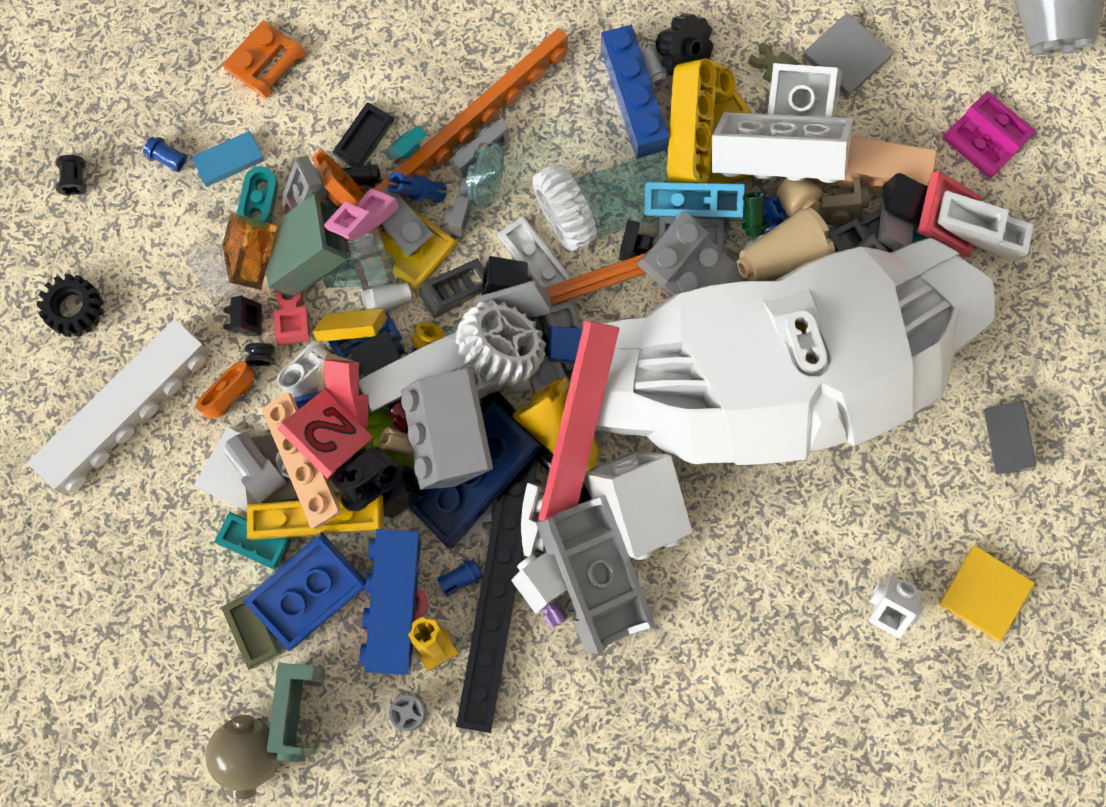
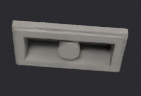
(527, 297)

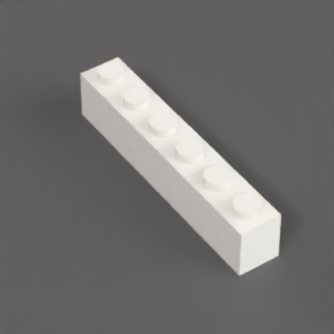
(118, 408)

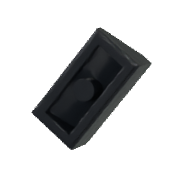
(904, 198)

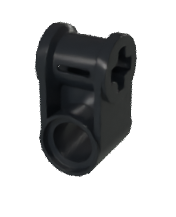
(367, 475)

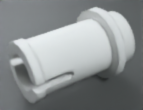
(656, 72)

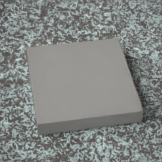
(850, 49)

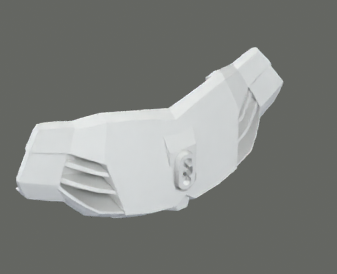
(728, 371)

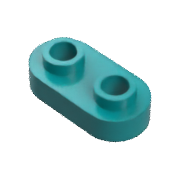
(255, 199)

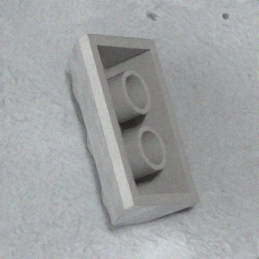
(446, 429)

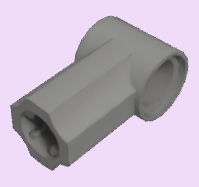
(257, 472)

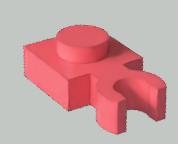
(291, 322)

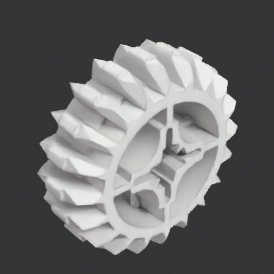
(564, 207)
(497, 348)

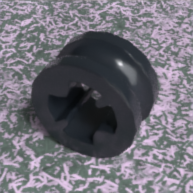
(260, 354)

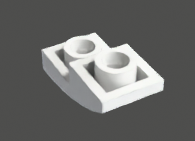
(531, 508)

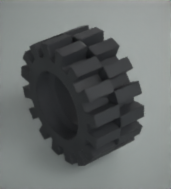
(57, 293)

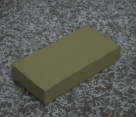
(251, 635)

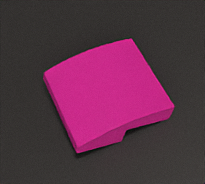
(988, 134)

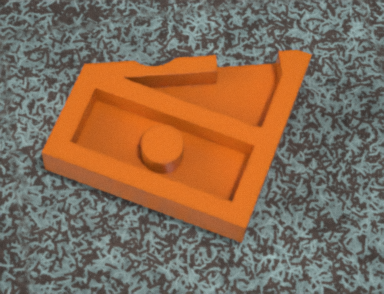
(337, 181)

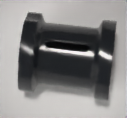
(70, 175)

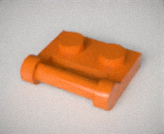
(257, 53)

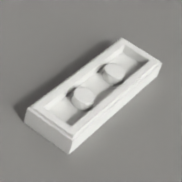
(527, 246)

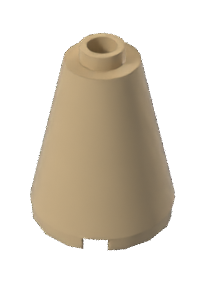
(786, 247)

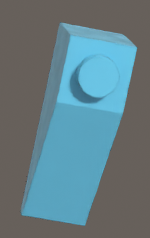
(697, 199)

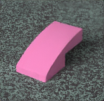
(358, 219)

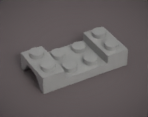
(687, 259)
(596, 573)

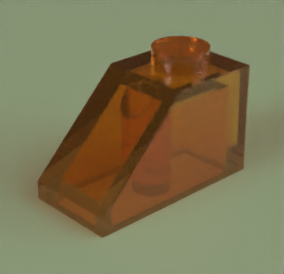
(247, 250)

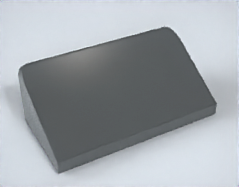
(1010, 438)

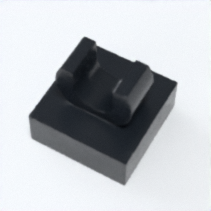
(634, 242)
(244, 316)

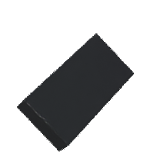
(363, 135)

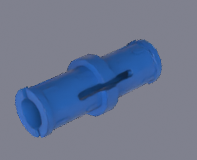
(417, 187)

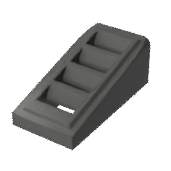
(431, 299)

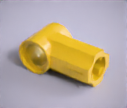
(431, 643)

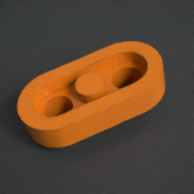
(225, 390)

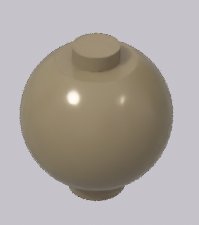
(239, 756)

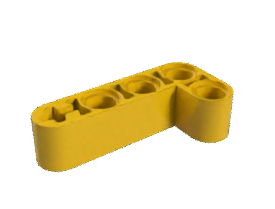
(692, 118)

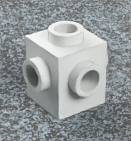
(895, 606)

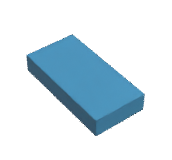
(228, 158)

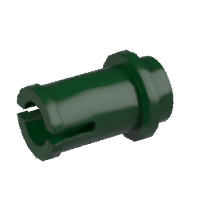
(754, 214)

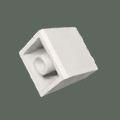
(643, 500)

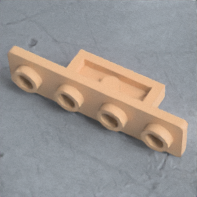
(311, 486)

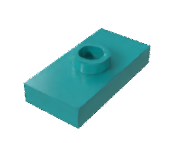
(406, 144)
(265, 551)

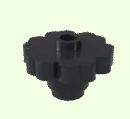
(684, 41)

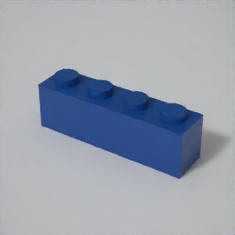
(634, 91)
(392, 602)

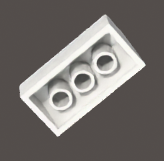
(782, 146)

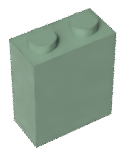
(304, 247)

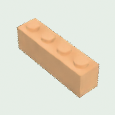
(880, 160)

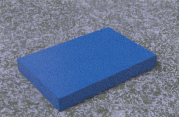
(305, 591)

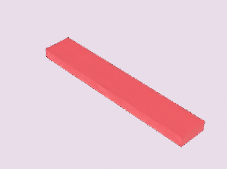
(579, 418)

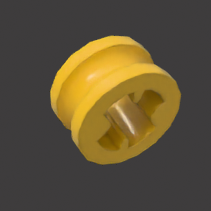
(426, 334)

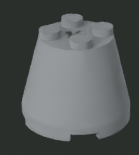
(1060, 24)

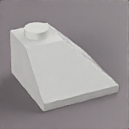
(804, 90)

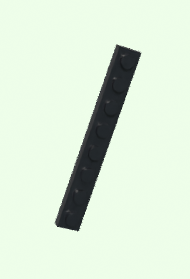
(495, 607)

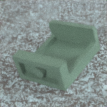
(287, 708)

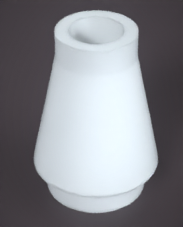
(386, 296)

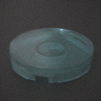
(485, 175)

